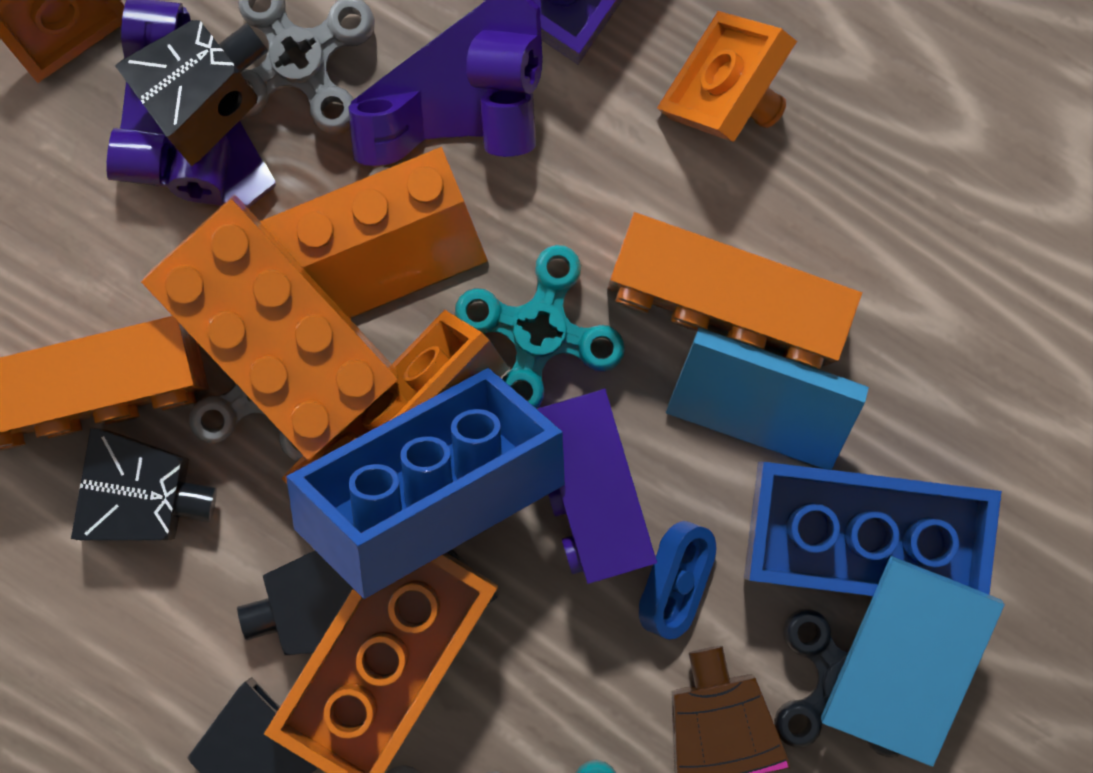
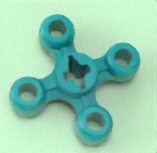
(549, 302)

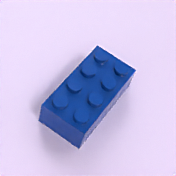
(426, 481)
(844, 526)

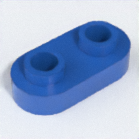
(677, 580)

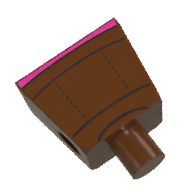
(723, 722)

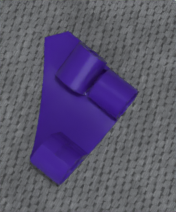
(460, 84)
(144, 154)

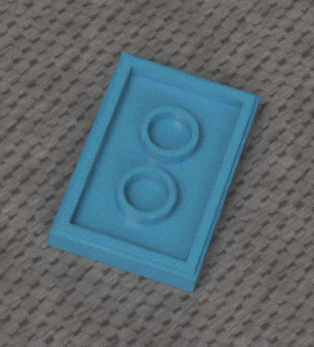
(766, 399)
(912, 661)

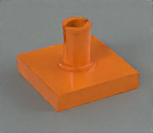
(54, 32)
(730, 78)

